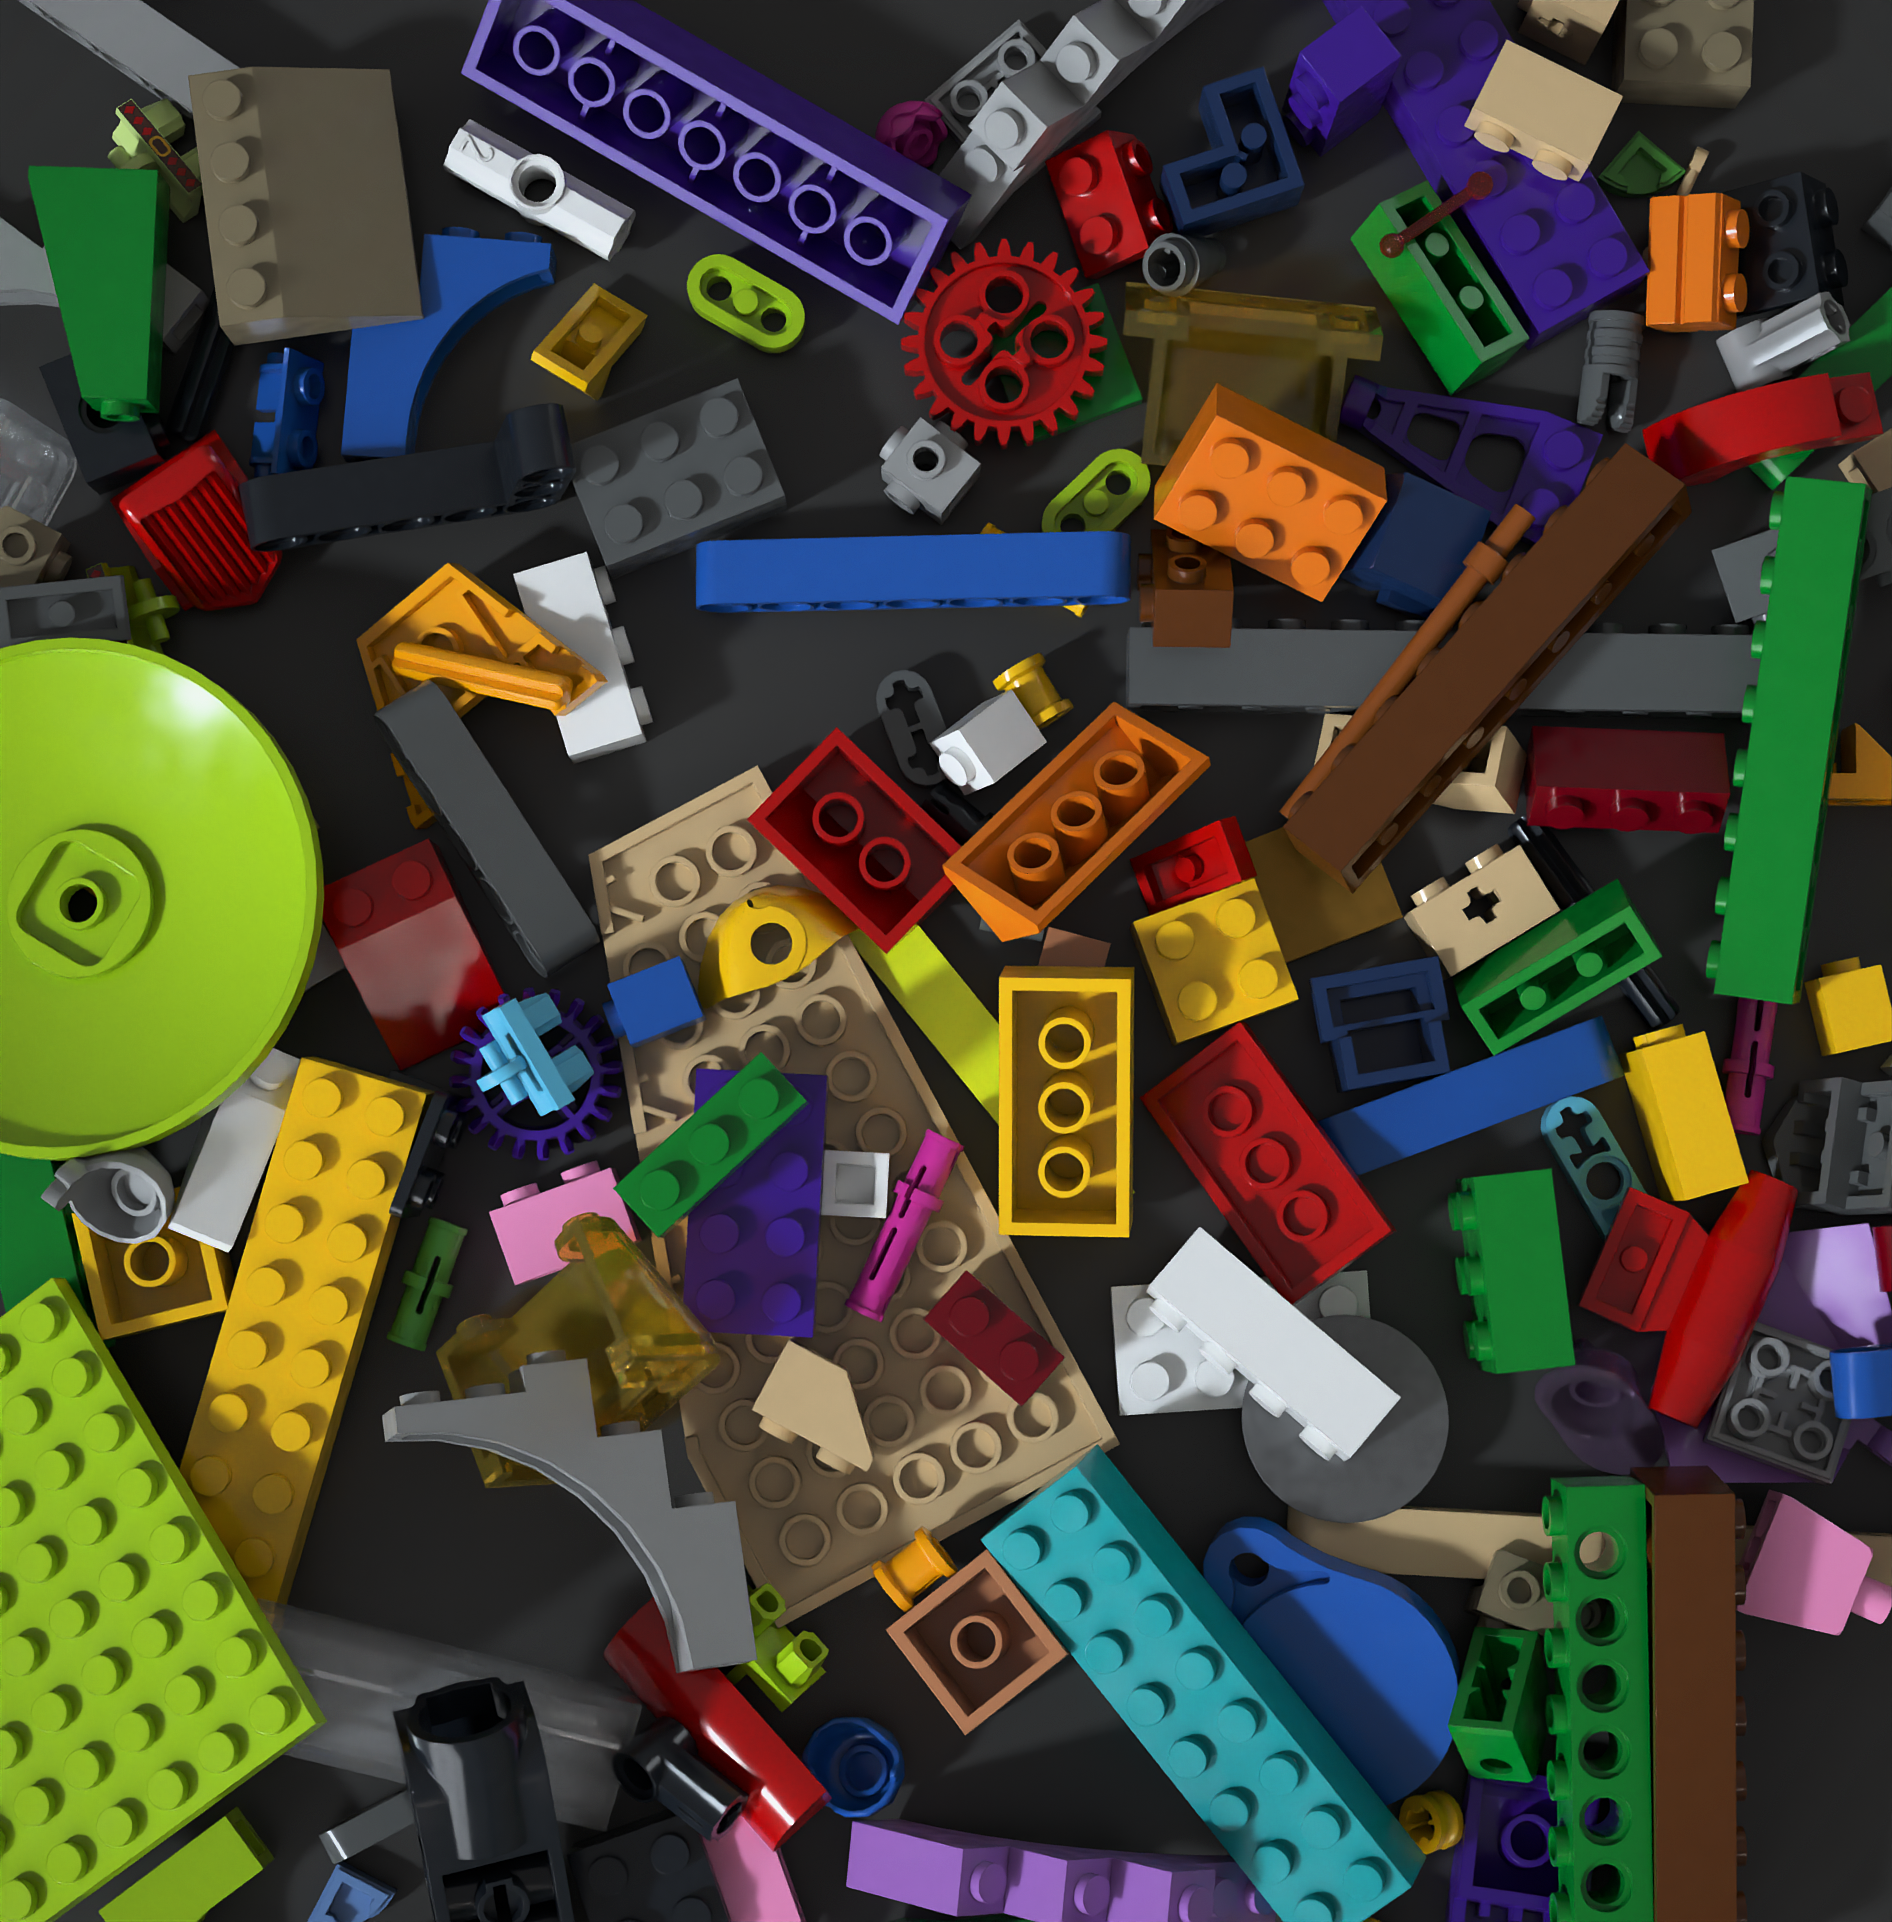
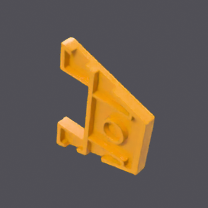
(466, 617)

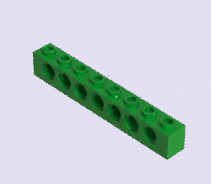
(1621, 1707)

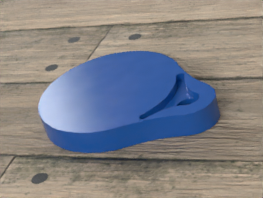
(1350, 1646)

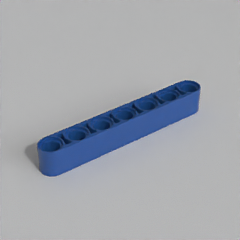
(914, 572)

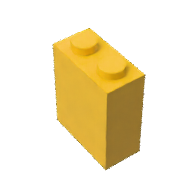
(1682, 1114)

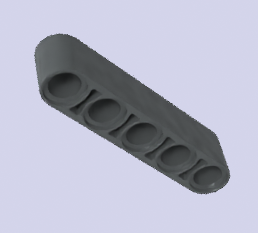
(486, 828)

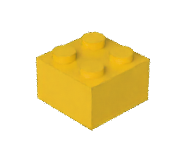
(1213, 962)
(152, 1281)

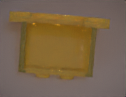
(1260, 346)

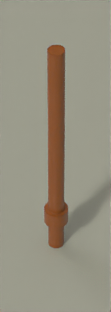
(1483, 565)

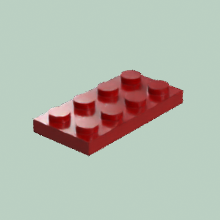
(1267, 1164)

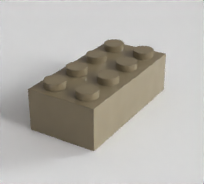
(1683, 52)

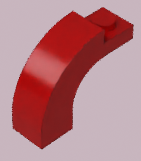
(1763, 425)

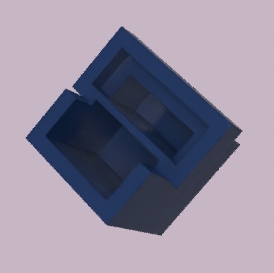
(1416, 545)
(1383, 1023)

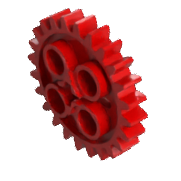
(962, 306)

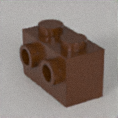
(1185, 592)

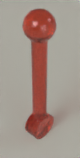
(1477, 187)

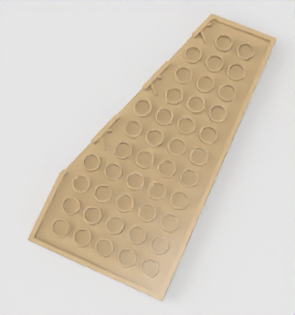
(937, 1425)

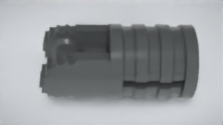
(1611, 359)

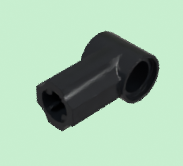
(667, 1767)

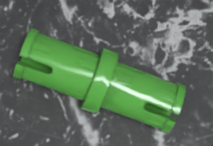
(412, 1326)

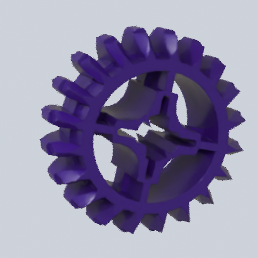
(573, 1116)

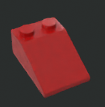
(412, 951)

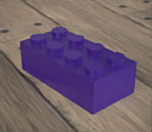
(760, 1231)

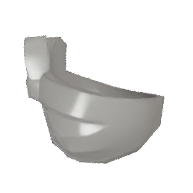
(116, 1194)

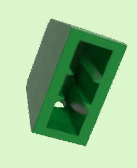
(1497, 1728)

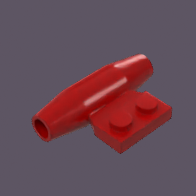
(1695, 1285)

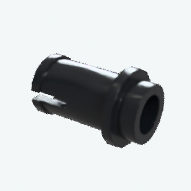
(961, 820)

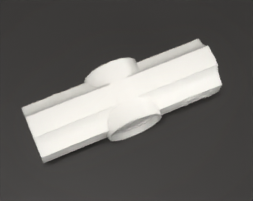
(506, 171)

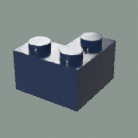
(1249, 166)

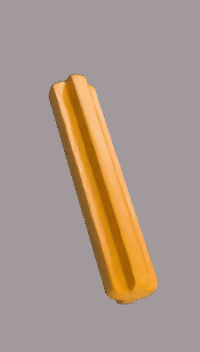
(482, 676)

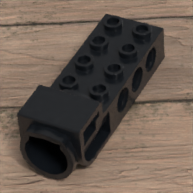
(483, 1804)

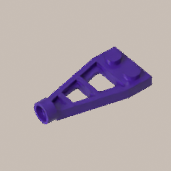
(1549, 474)

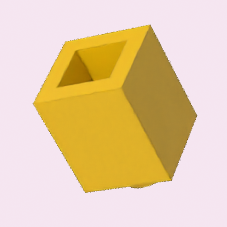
(1850, 1006)

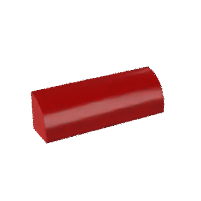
(723, 1725)

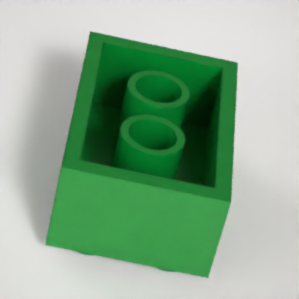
(1512, 1272)

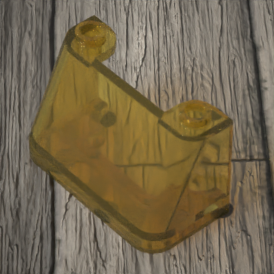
(601, 1307)

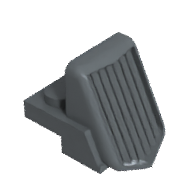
(1835, 1146)

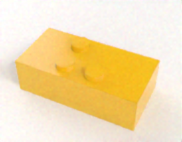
(1066, 1101)

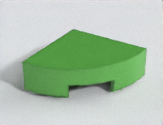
(1640, 170)

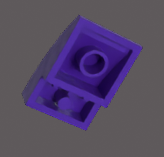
(1503, 1856)

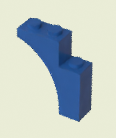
(398, 362)

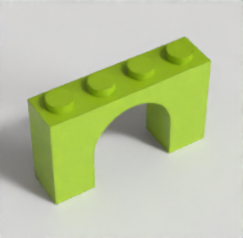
(194, 1876)

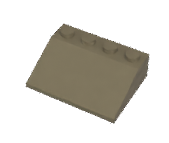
(304, 201)

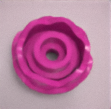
(913, 130)

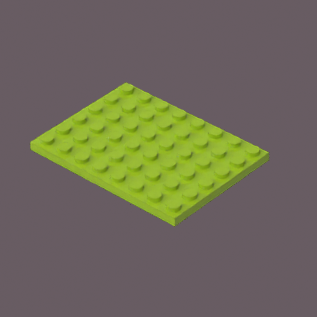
(125, 1630)

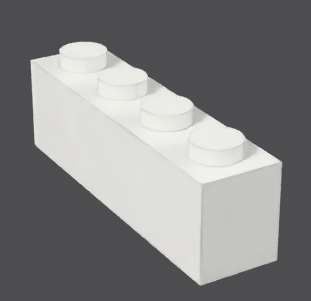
(1272, 1345)

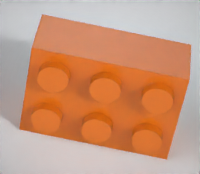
(1269, 493)

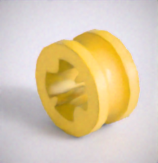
(1445, 1817)

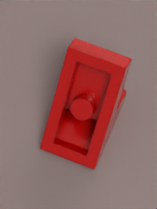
(1194, 865)

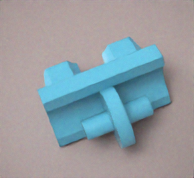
(521, 1061)

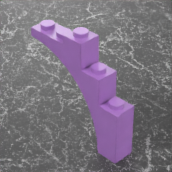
(1045, 1882)

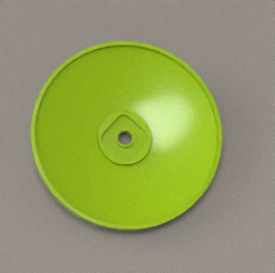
(203, 882)

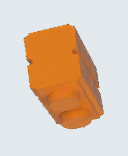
(1695, 262)

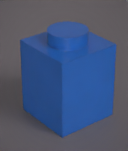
(653, 1003)

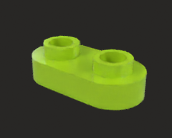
(748, 304)
(1090, 499)

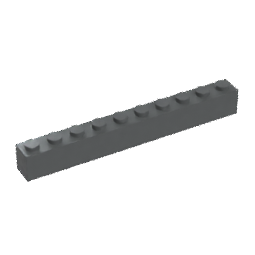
(1336, 669)

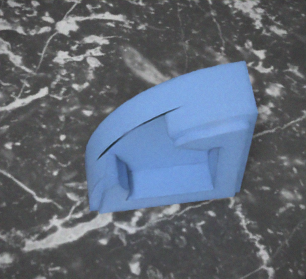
(351, 1896)

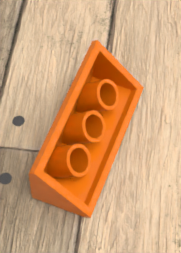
(1072, 821)

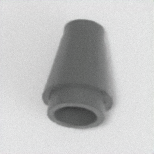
(1182, 262)

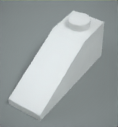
(232, 1154)

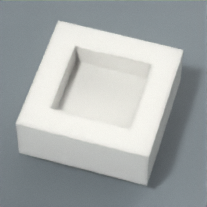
(855, 1184)

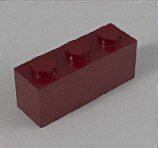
(1626, 779)

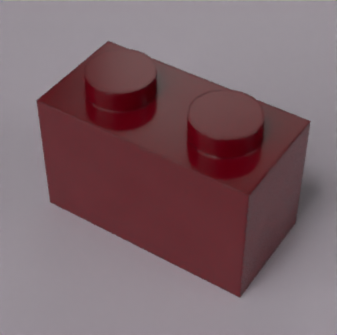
(993, 1338)

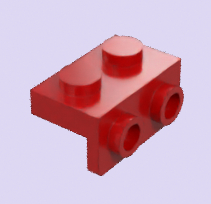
(1109, 201)

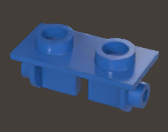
(293, 389)

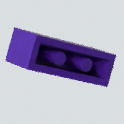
(1339, 82)

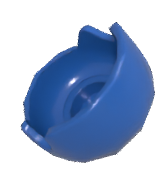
(856, 1765)

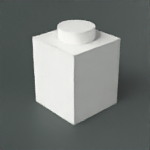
(987, 743)

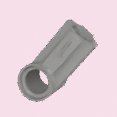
(1774, 347)

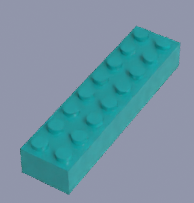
(1203, 1697)

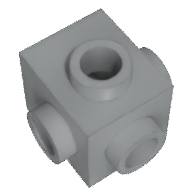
(932, 491)

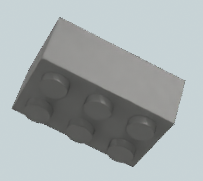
(675, 479)

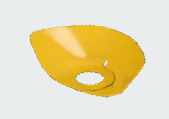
(728, 960)

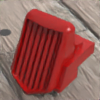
(195, 528)

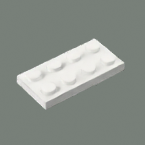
(1168, 1373)

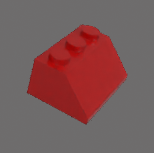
(859, 840)

